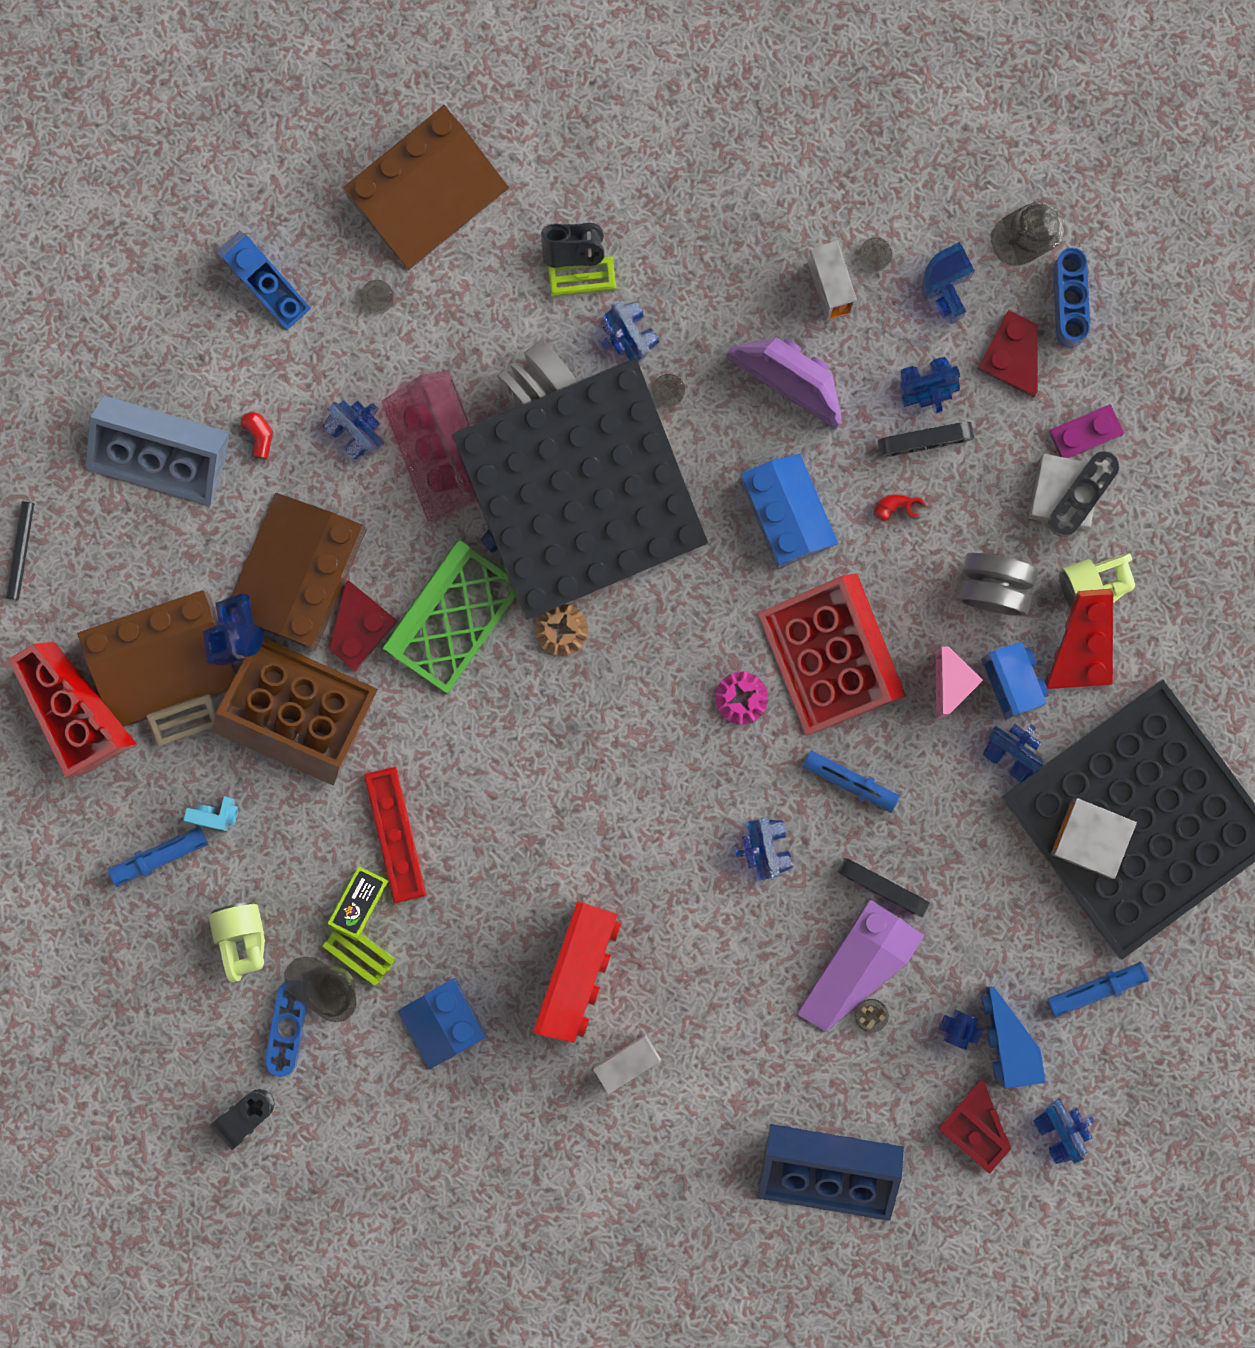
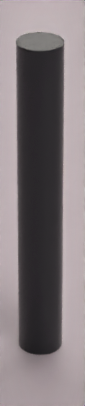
(20, 550)

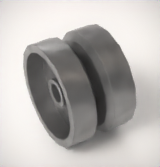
(996, 584)

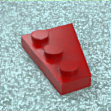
(1087, 644)

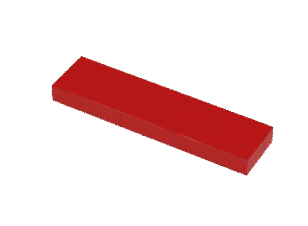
(395, 835)

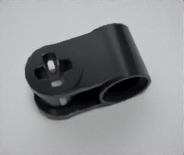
(569, 245)
(240, 1120)

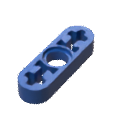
(290, 1054)

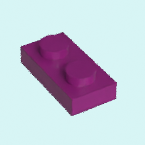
(1086, 432)

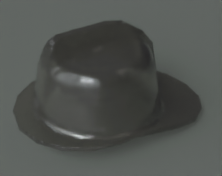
(1027, 233)
(322, 988)

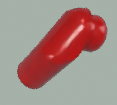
(260, 431)

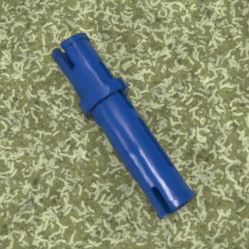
(887, 798)
(158, 856)
(1098, 989)

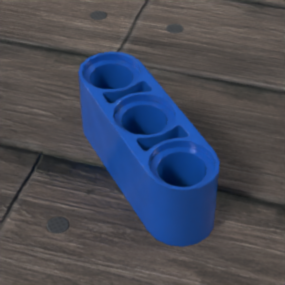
(1074, 282)

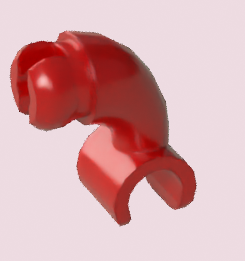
(891, 503)

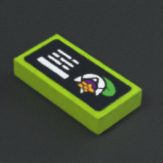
(357, 903)

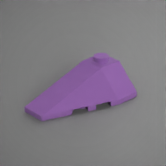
(865, 959)

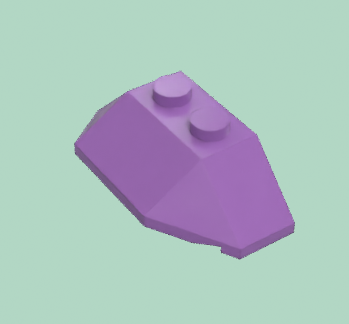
(792, 375)

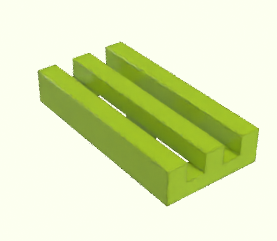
(583, 289)
(382, 970)

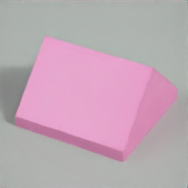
(953, 681)

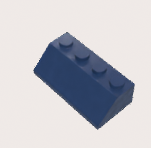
(831, 1172)

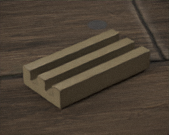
(156, 728)

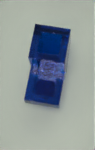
(941, 275)
(235, 635)

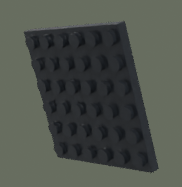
(579, 488)
(1187, 806)

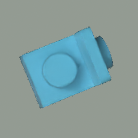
(207, 816)

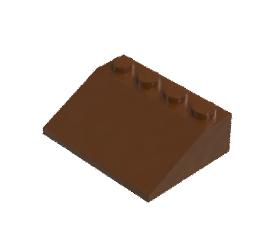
(425, 187)
(298, 568)
(155, 658)
(294, 711)

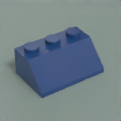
(788, 510)

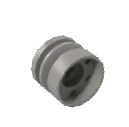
(544, 376)

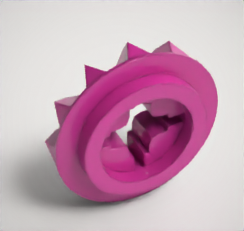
(736, 712)

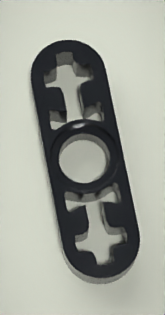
(929, 438)
(1105, 479)
(884, 887)

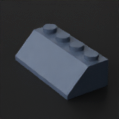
(156, 450)

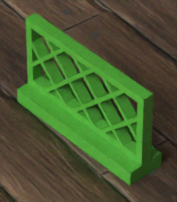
(428, 600)

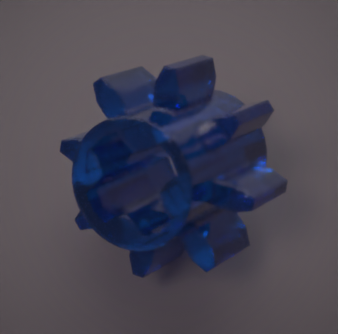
(960, 1029)

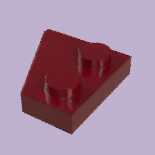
(1014, 354)
(359, 627)
(977, 1128)

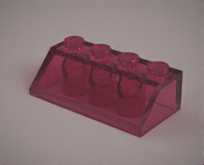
(422, 422)

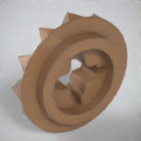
(570, 642)

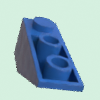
(263, 279)
(1016, 1050)

